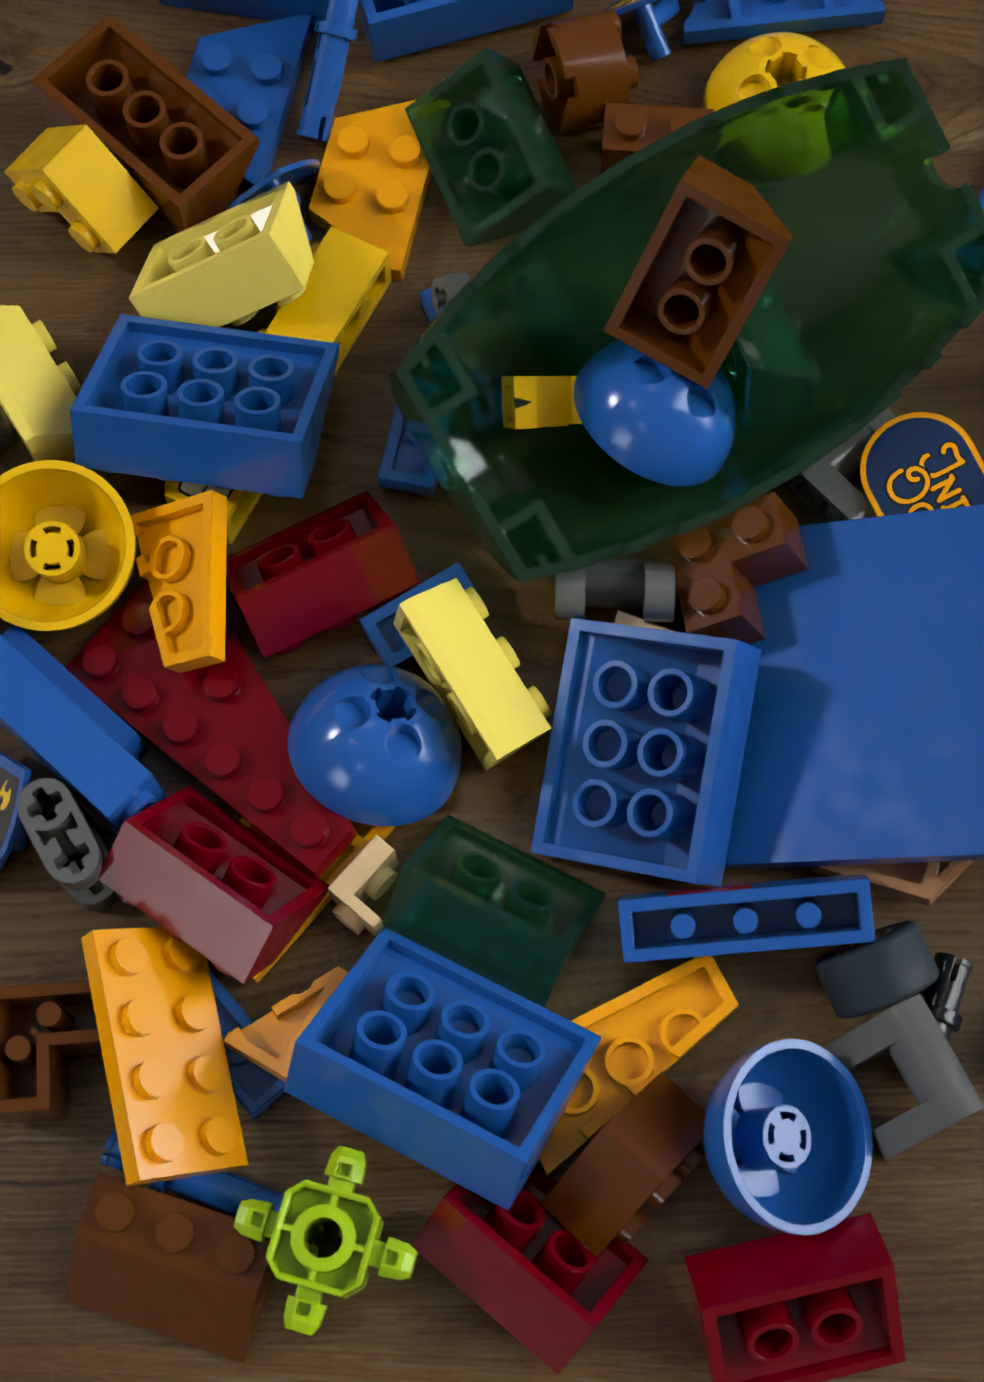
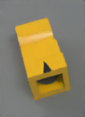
(538, 401)

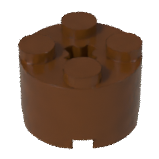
(582, 69)

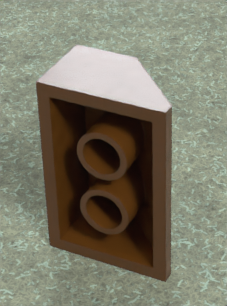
(700, 273)
(169, 1267)

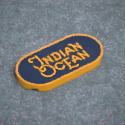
(921, 466)

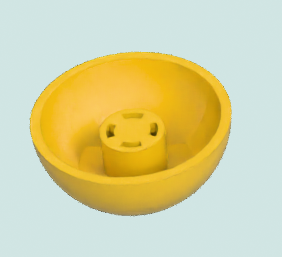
(766, 64)
(40, 514)

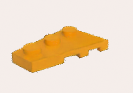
(186, 571)

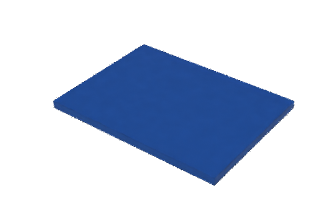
(869, 699)

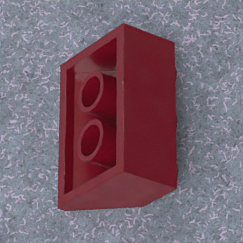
(319, 574)
(211, 882)
(527, 1267)
(798, 1305)

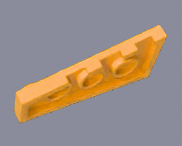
(640, 1038)

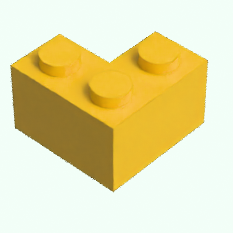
(81, 179)

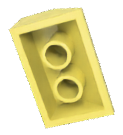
(229, 264)
(34, 388)
(472, 671)

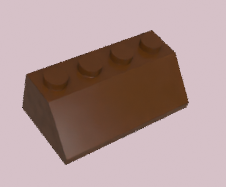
(152, 121)

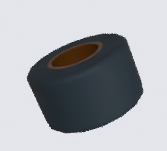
(877, 973)

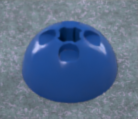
(655, 417)
(376, 745)
(789, 1137)

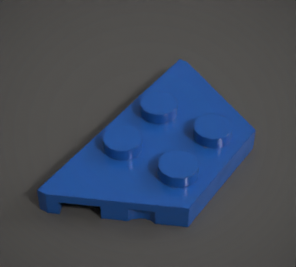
(750, 18)
(254, 79)

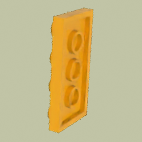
(163, 1056)

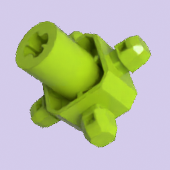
(307, 1213)

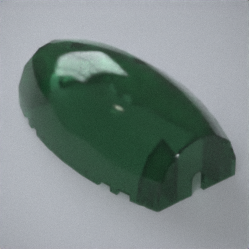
(874, 272)

